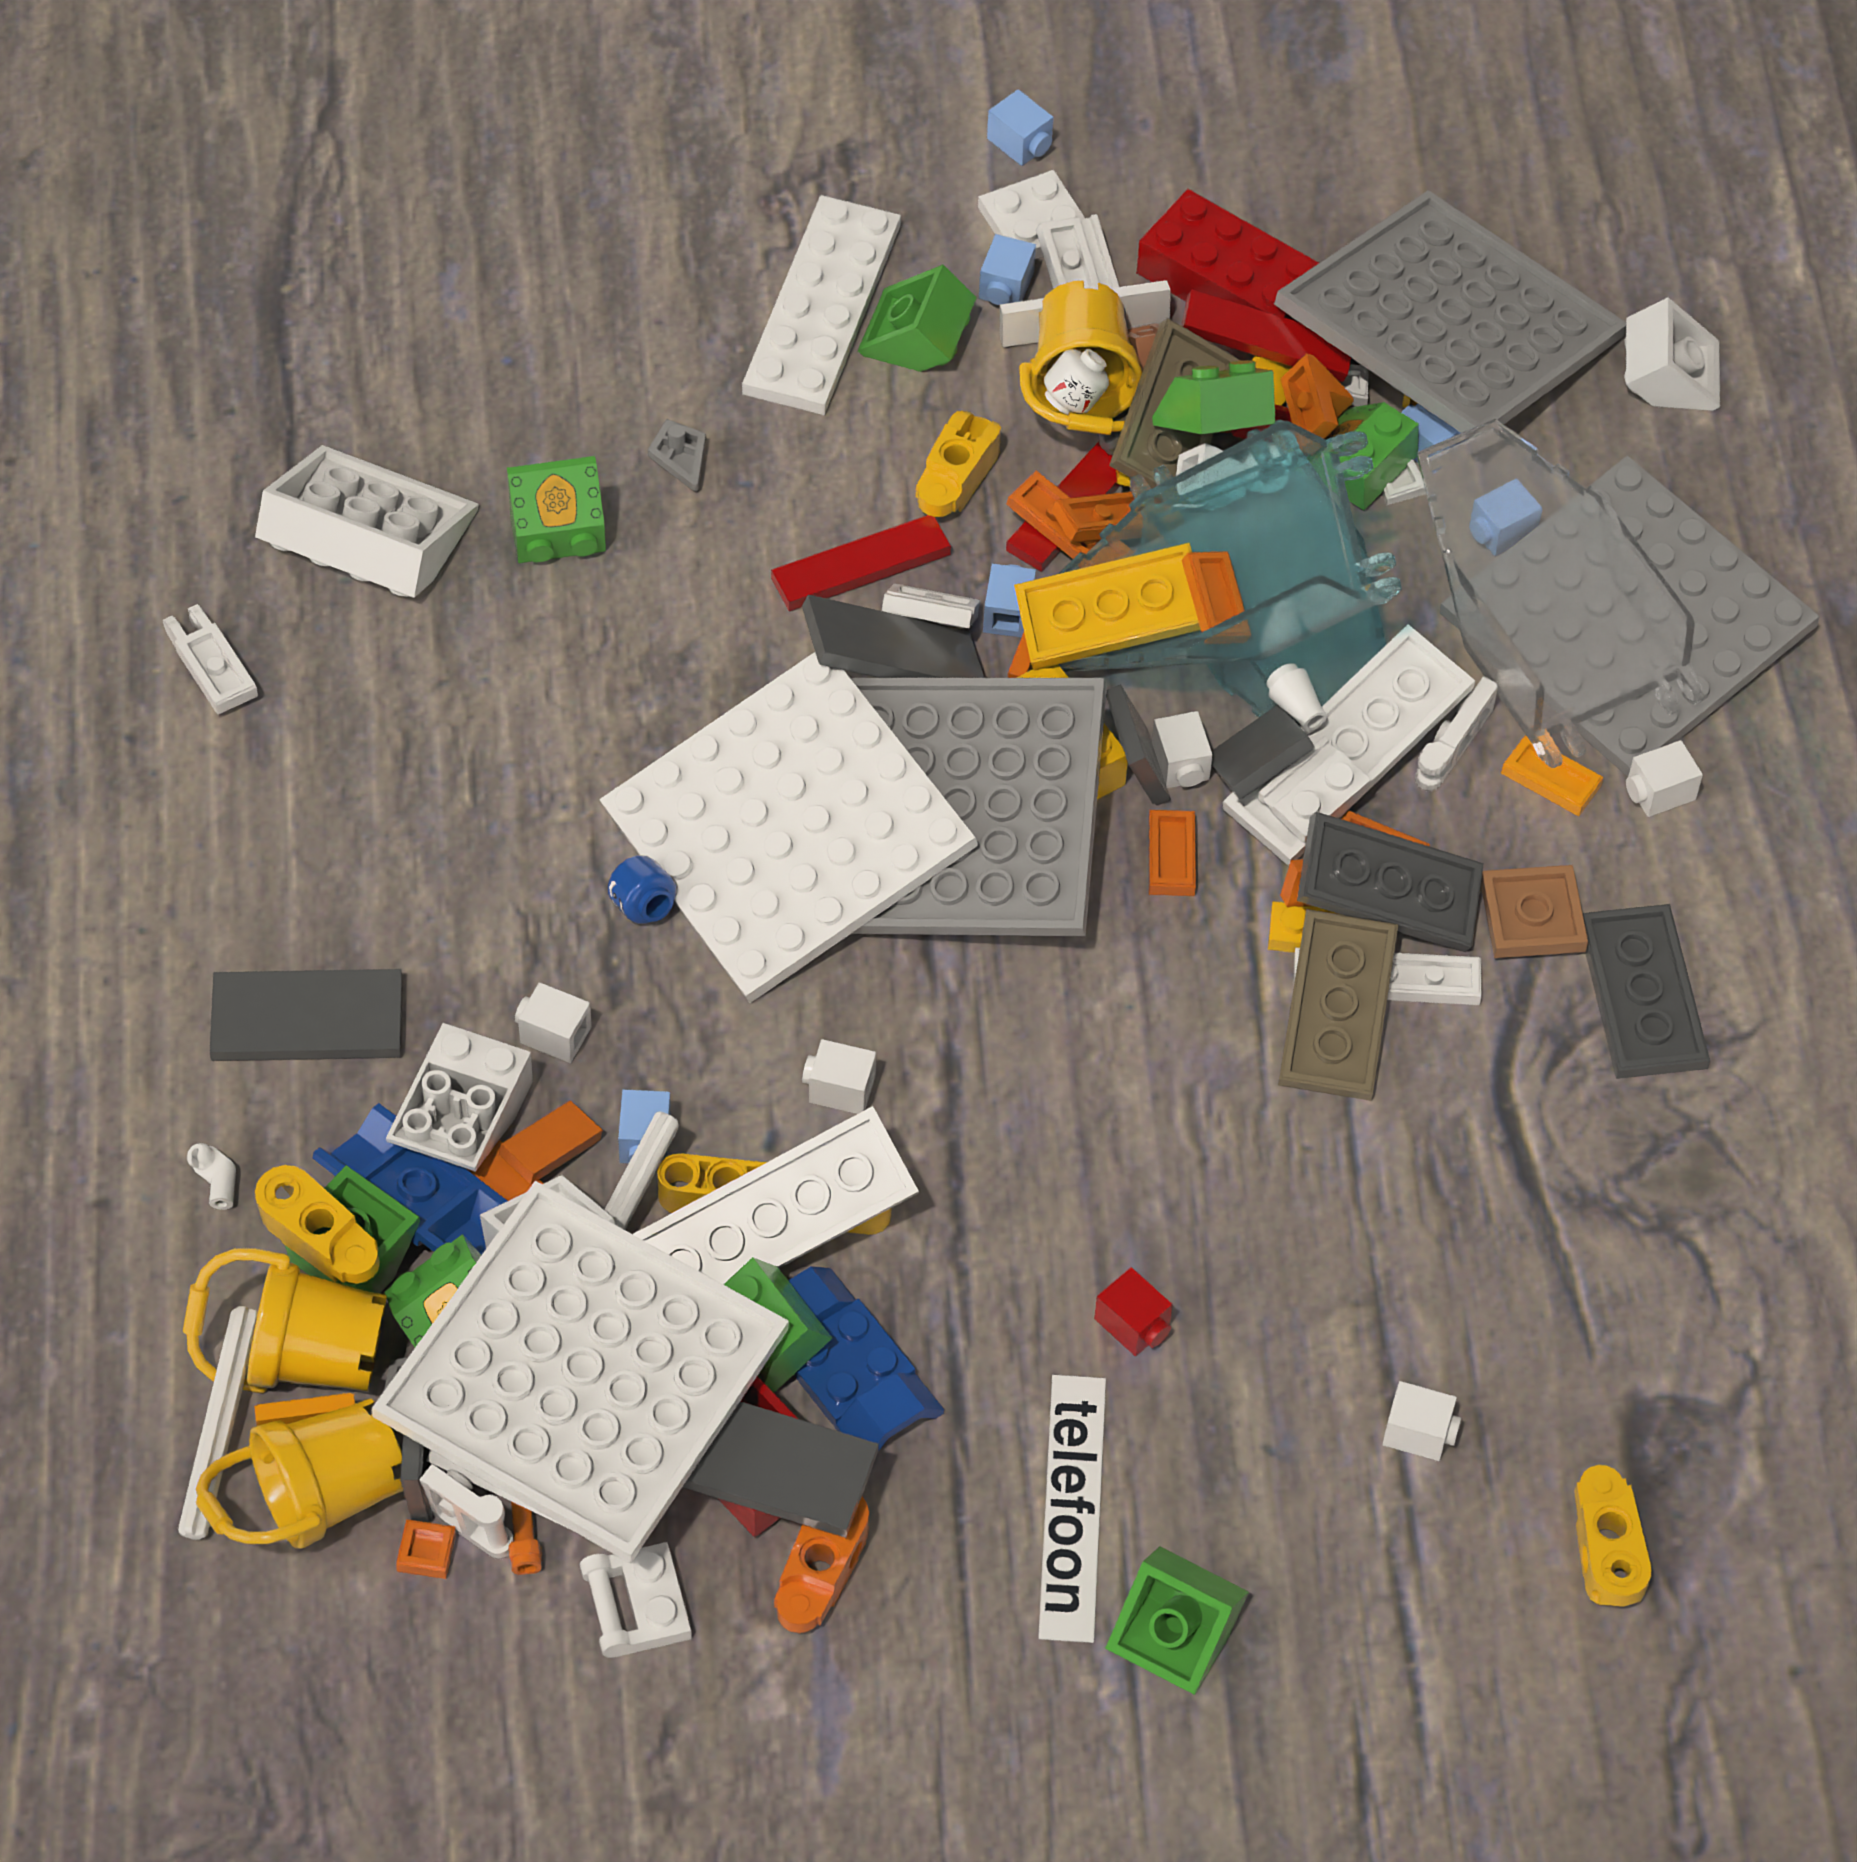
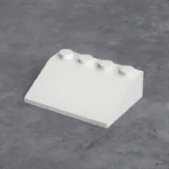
(364, 520)

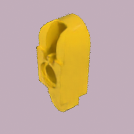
(958, 463)
(340, 1253)
(1609, 1504)

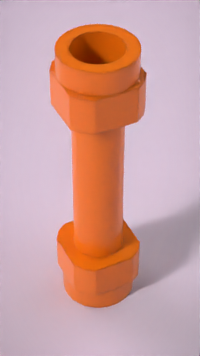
(524, 1551)

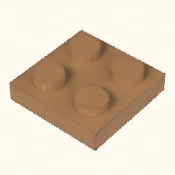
(1533, 911)

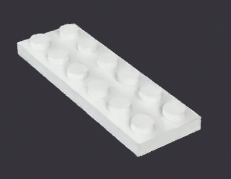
(821, 305)
(1372, 722)
(789, 1202)

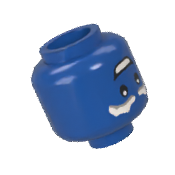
(642, 889)

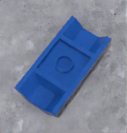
(435, 1190)
(860, 1374)

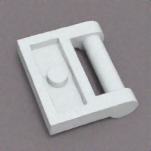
(473, 1516)
(652, 1597)

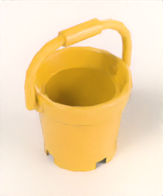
(1081, 321)
(303, 1328)
(310, 1474)

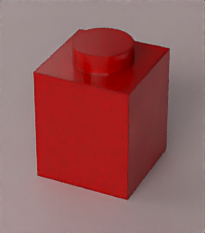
(1134, 1312)

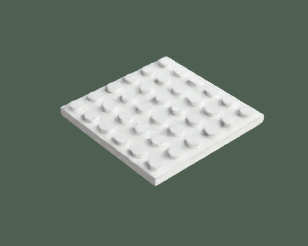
(789, 824)
(581, 1371)

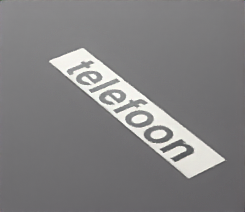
(1072, 1509)

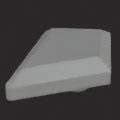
(679, 452)

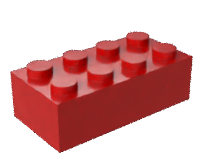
(1219, 255)

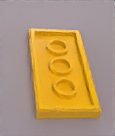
(1106, 607)

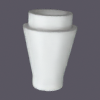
(1295, 694)

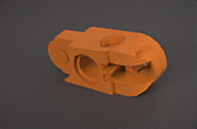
(807, 1593)

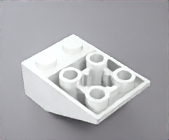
(463, 1097)

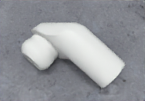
(216, 1170)

